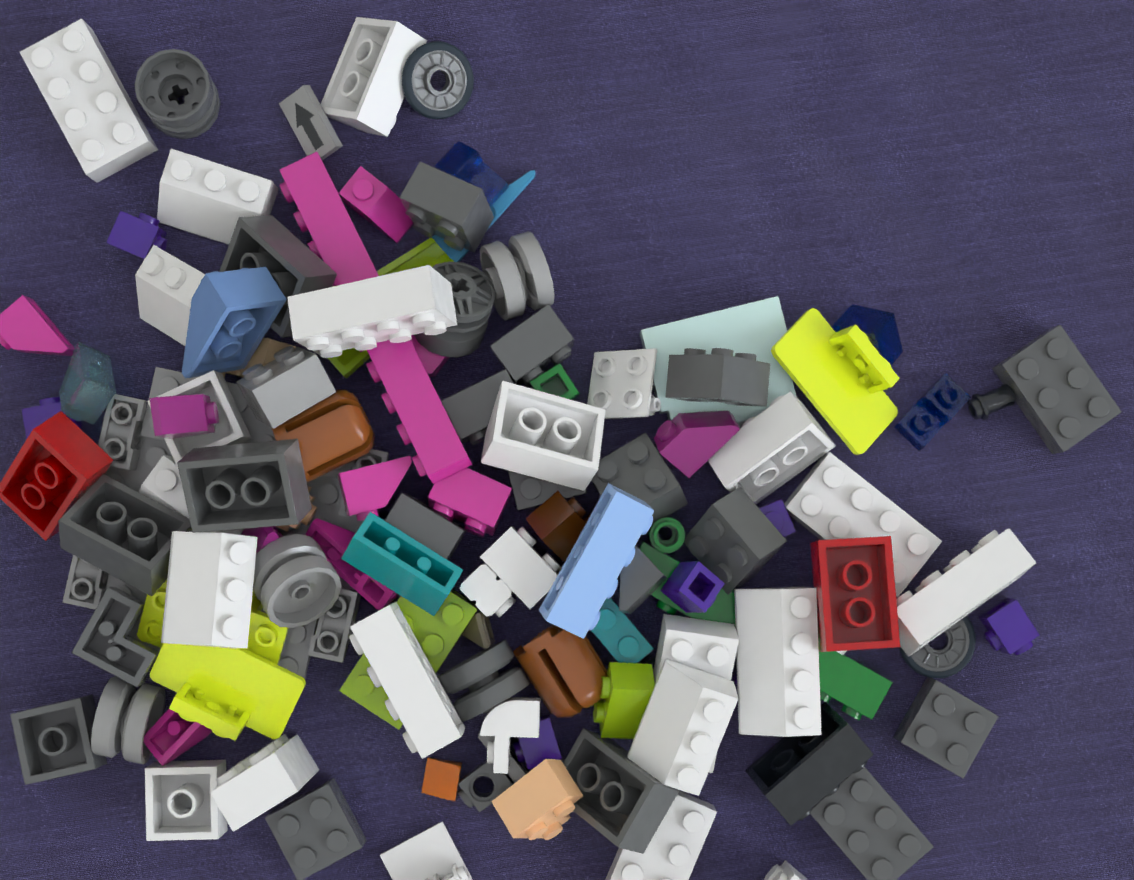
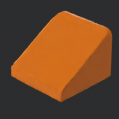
(441, 778)

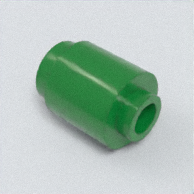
(676, 539)

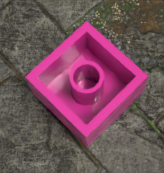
(470, 499)

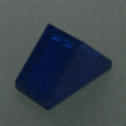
(877, 325)

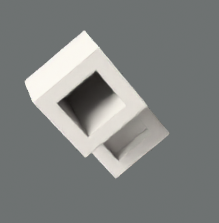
(510, 719)

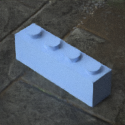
(596, 561)

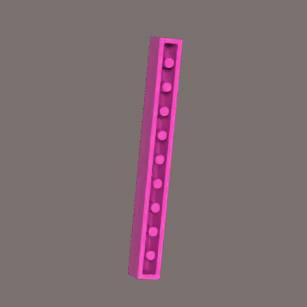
(396, 364)

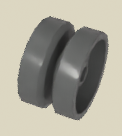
(484, 682)

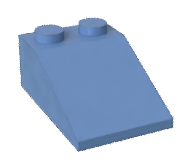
(229, 319)

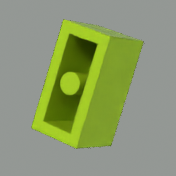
(623, 699)

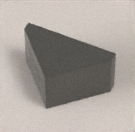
(638, 581)

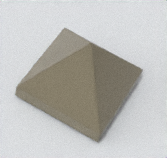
(480, 630)

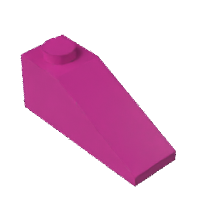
(334, 543)

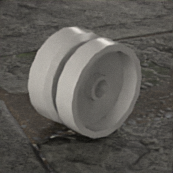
(518, 275)
(295, 581)
(125, 718)

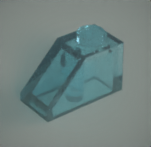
(87, 384)

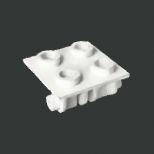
(624, 383)
(426, 857)

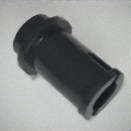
(982, 405)

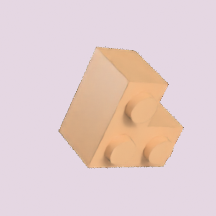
(539, 801)

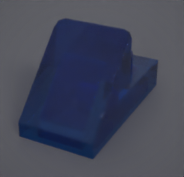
(468, 166)

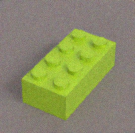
(436, 637)

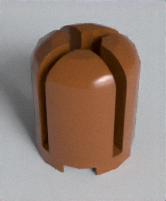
(329, 433)
(563, 670)

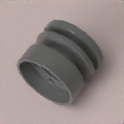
(164, 80)
(473, 305)

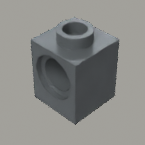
(472, 796)

